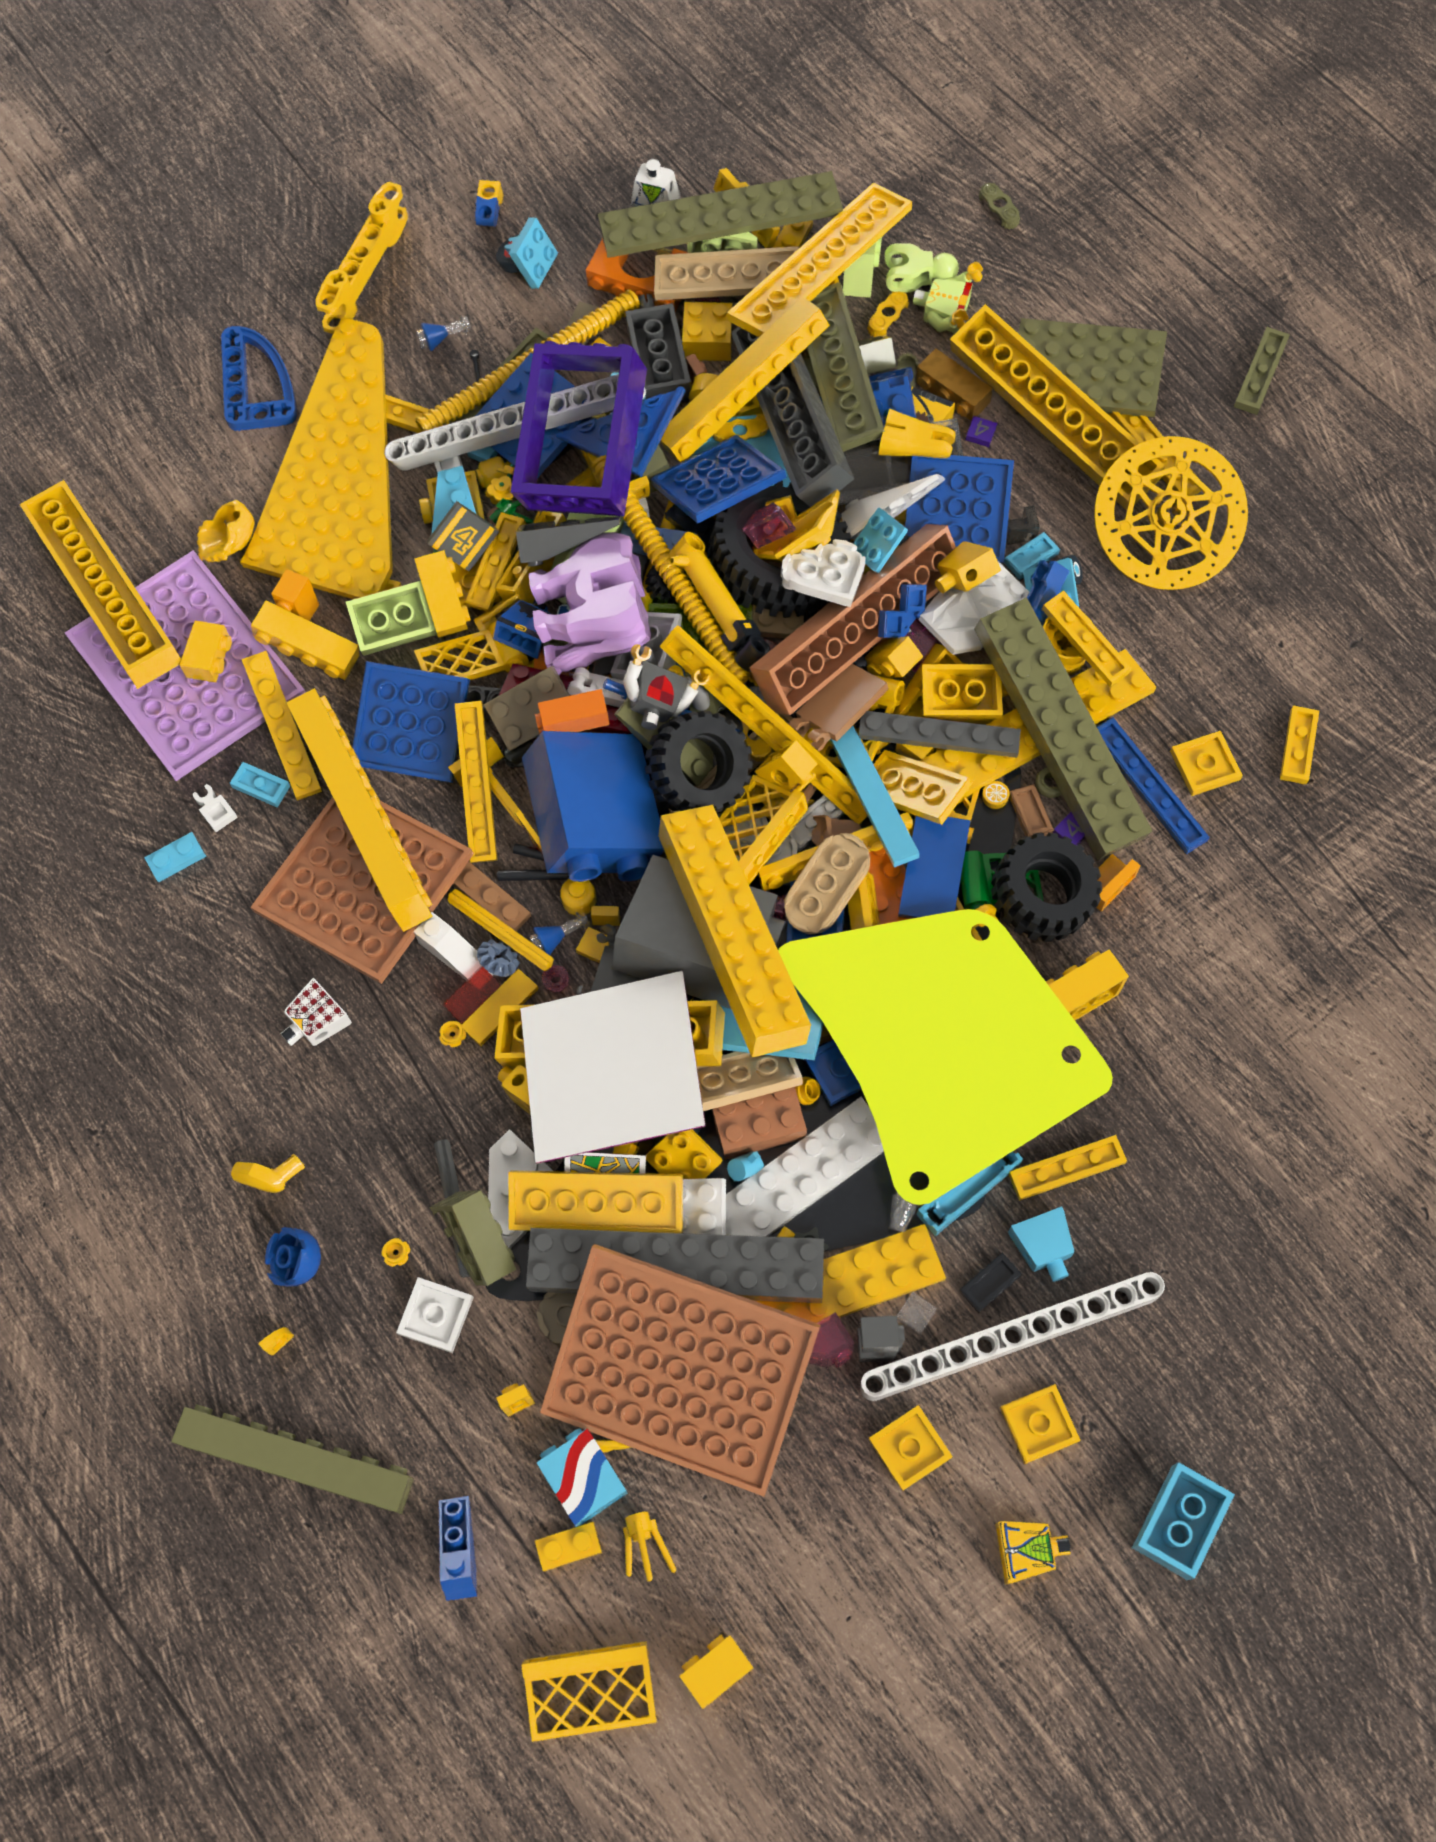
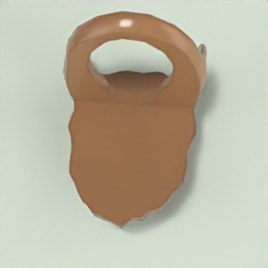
(827, 827)

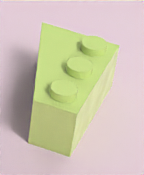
(859, 274)

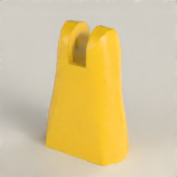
(914, 437)

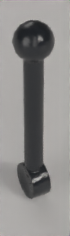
(474, 355)

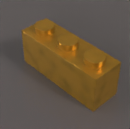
(955, 383)

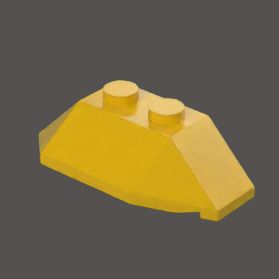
(812, 528)

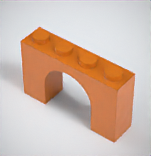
(608, 276)
(573, 713)

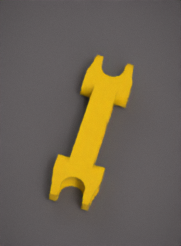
(379, 232)

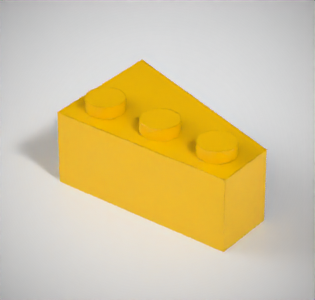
(442, 593)

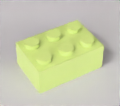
(391, 618)

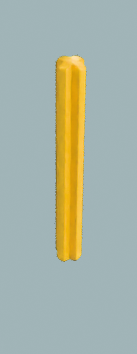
(500, 930)

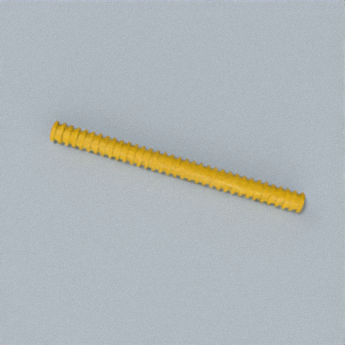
(487, 387)
(676, 580)

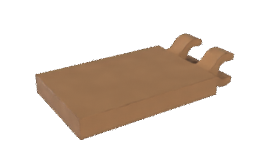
(838, 706)

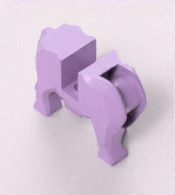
(604, 603)

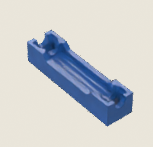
(1046, 585)

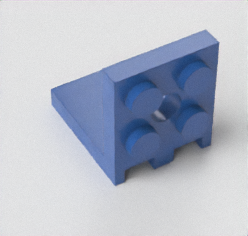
(894, 391)

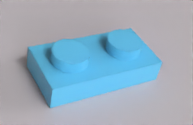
(260, 784)
(175, 857)

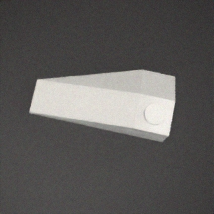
(892, 501)

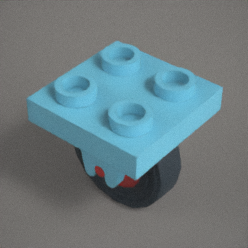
(528, 252)

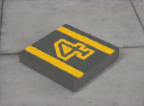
(463, 536)

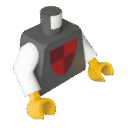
(657, 691)

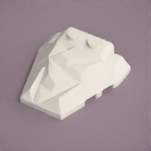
(956, 613)

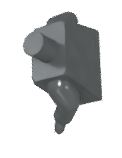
(605, 975)

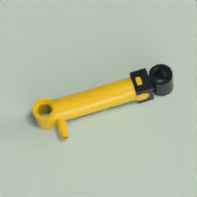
(739, 633)

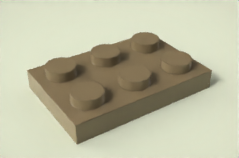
(516, 708)

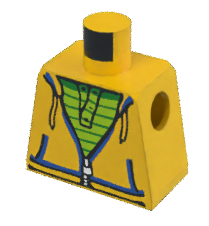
(1028, 1549)

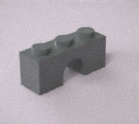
(879, 1338)

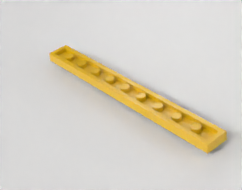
(761, 718)

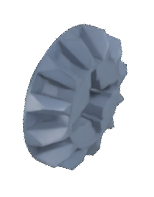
(501, 966)

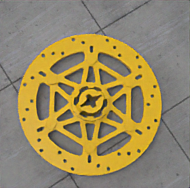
(1180, 505)

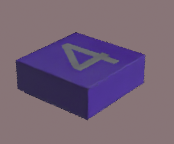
(981, 431)
(1070, 828)

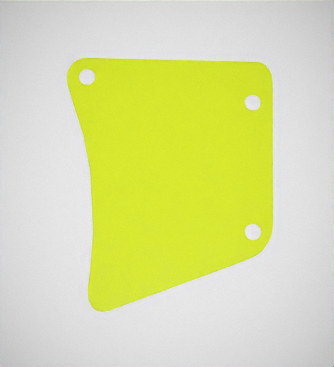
(947, 1041)

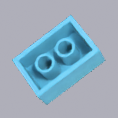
(1183, 1521)

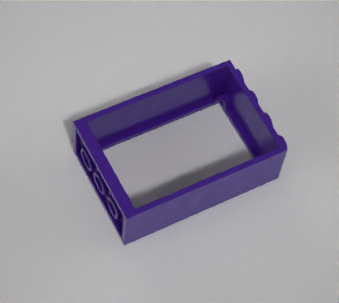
(613, 494)

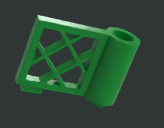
(977, 879)

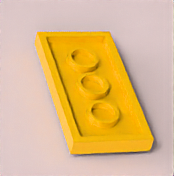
(920, 786)

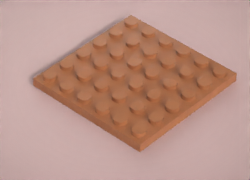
(333, 901)

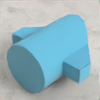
(745, 1166)

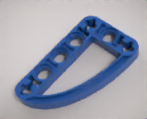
(248, 411)

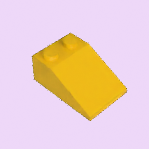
(962, 692)

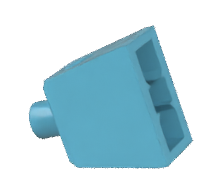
(1044, 1242)

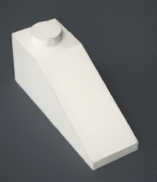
(448, 946)

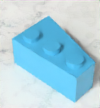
(450, 488)

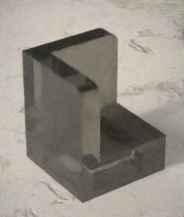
(1024, 528)

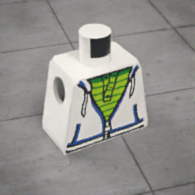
(654, 184)

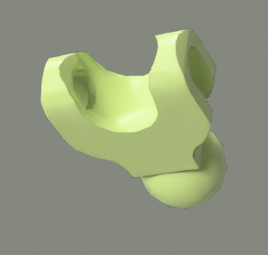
(917, 267)

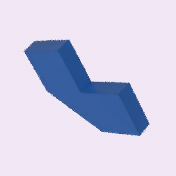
(912, 604)

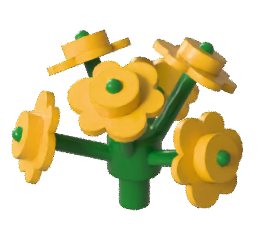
(500, 494)

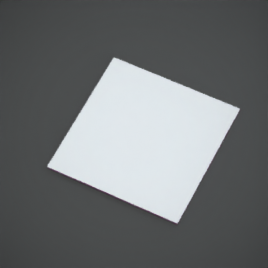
(611, 1067)

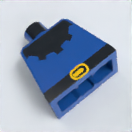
(517, 628)

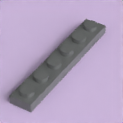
(940, 734)

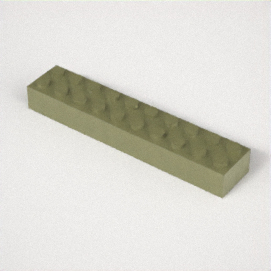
(1062, 729)

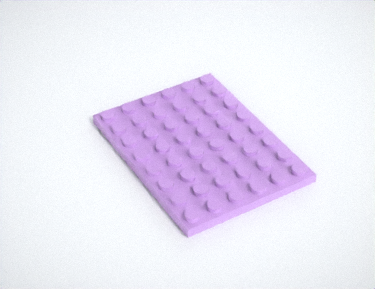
(178, 715)

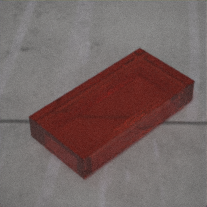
(471, 994)

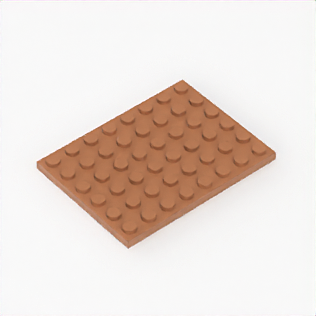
(679, 1369)

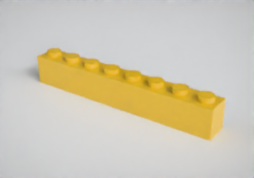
(743, 379)

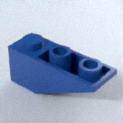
(457, 1549)

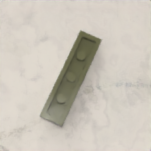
(1261, 370)

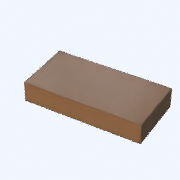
(1030, 811)

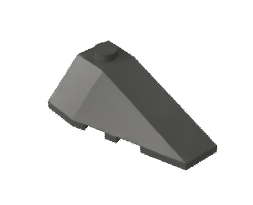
(545, 540)

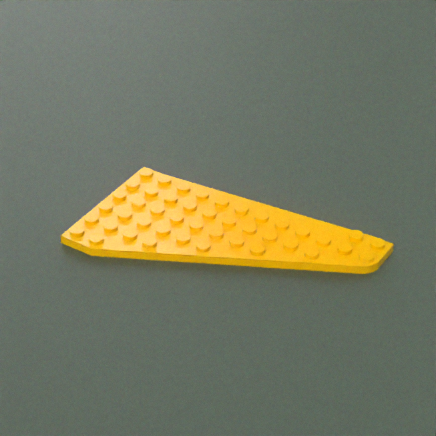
(332, 489)

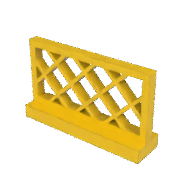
(770, 835)
(585, 1662)

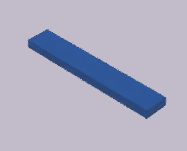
(1152, 788)

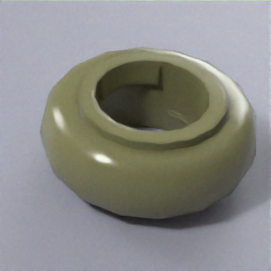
(1049, 792)

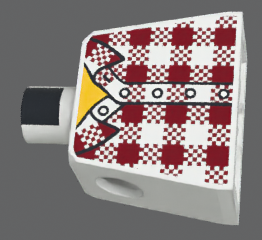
(314, 1016)

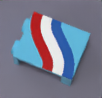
(581, 1476)

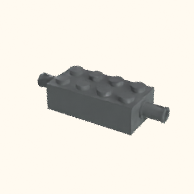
(658, 343)

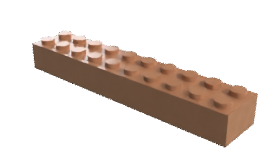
(841, 633)

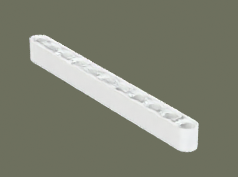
(501, 421)
(1023, 1326)

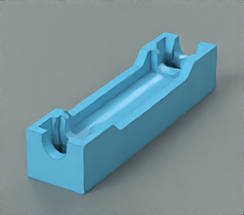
(966, 1194)

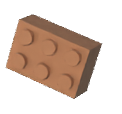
(759, 1123)

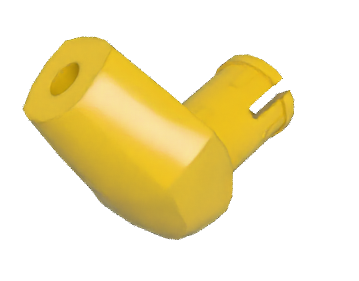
(265, 1178)

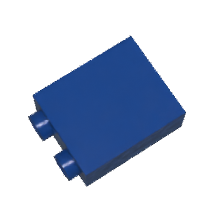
(592, 804)

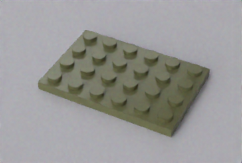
(1108, 363)

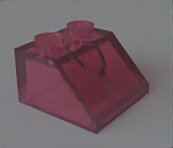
(832, 1343)

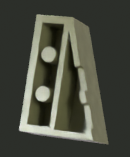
(477, 1236)

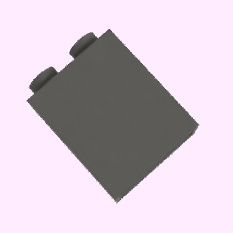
(663, 938)

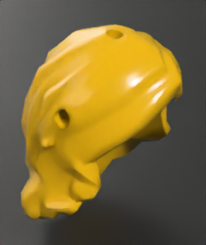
(221, 539)

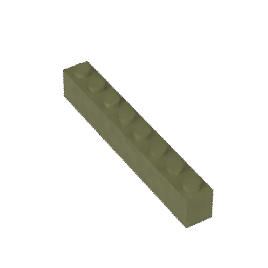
(292, 1459)

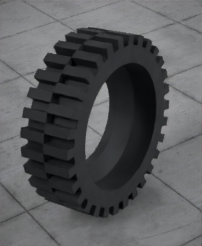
(748, 574)

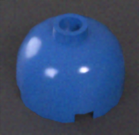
(292, 1257)

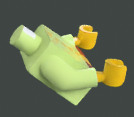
(949, 299)

